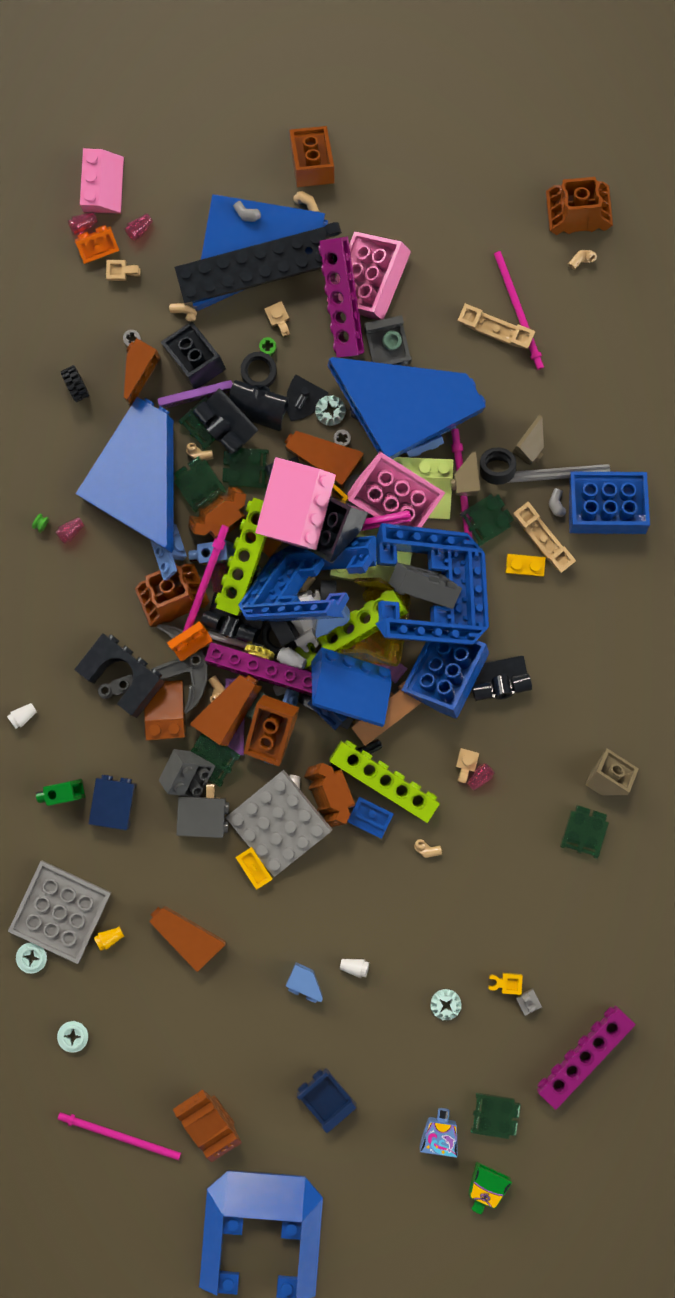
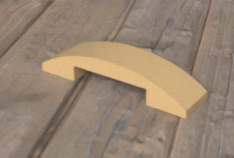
(495, 328)
(543, 537)

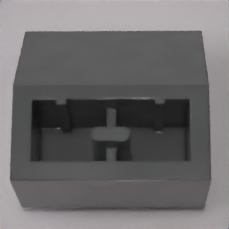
(186, 774)

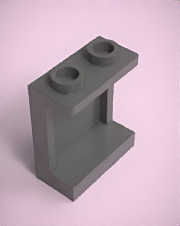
(379, 354)
(202, 817)

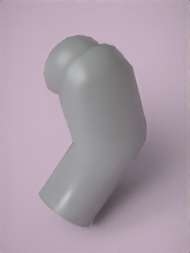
(246, 214)
(555, 504)

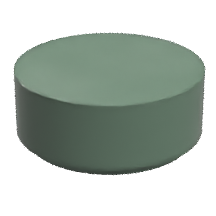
(391, 340)

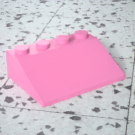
(376, 272)
(392, 488)
(295, 504)

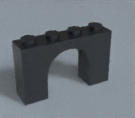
(145, 681)

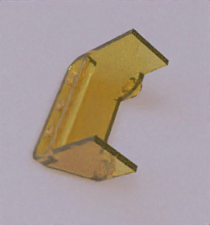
(376, 647)

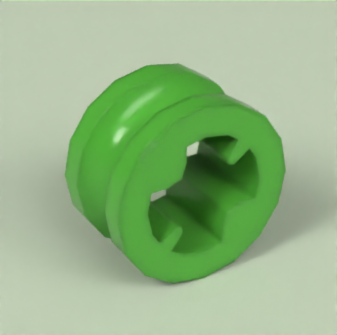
(263, 343)
(40, 522)

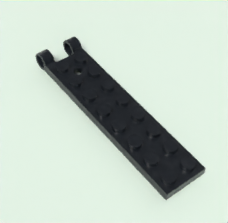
(253, 265)

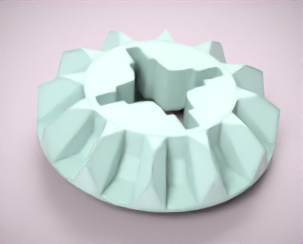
(326, 418)
(24, 962)
(445, 995)
(65, 1041)

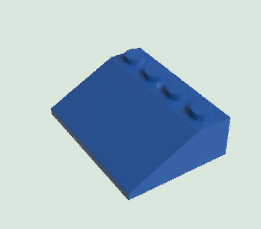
(608, 503)
(445, 675)
(350, 686)

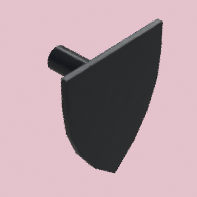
(303, 398)

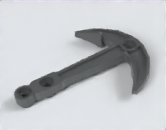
(198, 674)

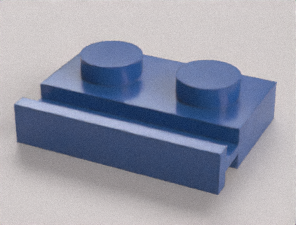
(370, 817)

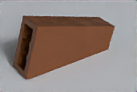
(324, 455)
(227, 711)
(188, 938)

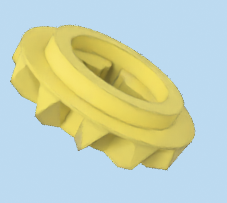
(259, 651)

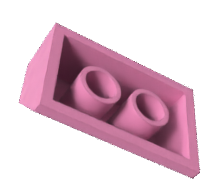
(101, 181)

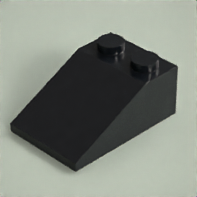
(193, 355)
(340, 527)

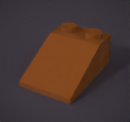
(312, 156)
(139, 366)
(166, 713)
(270, 730)

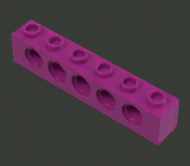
(346, 287)
(259, 668)
(557, 1096)

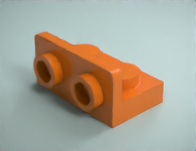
(96, 244)
(190, 641)

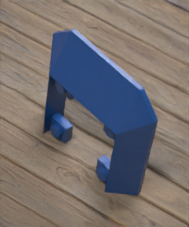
(457, 560)
(276, 588)
(268, 1198)

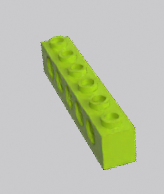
(249, 567)
(360, 632)
(423, 810)

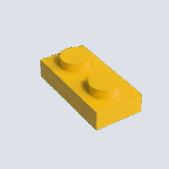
(525, 565)
(254, 868)

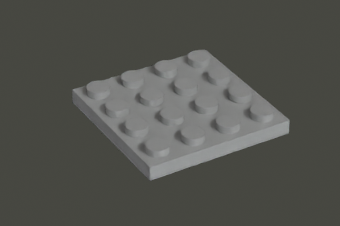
(279, 823)
(59, 912)

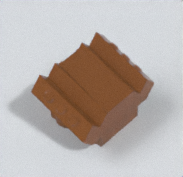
(579, 206)
(221, 511)
(169, 598)
(330, 793)
(208, 1125)

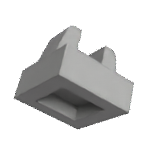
(303, 639)
(528, 1001)

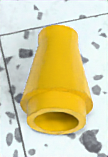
(108, 938)

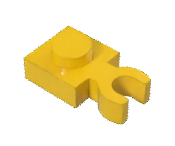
(509, 983)

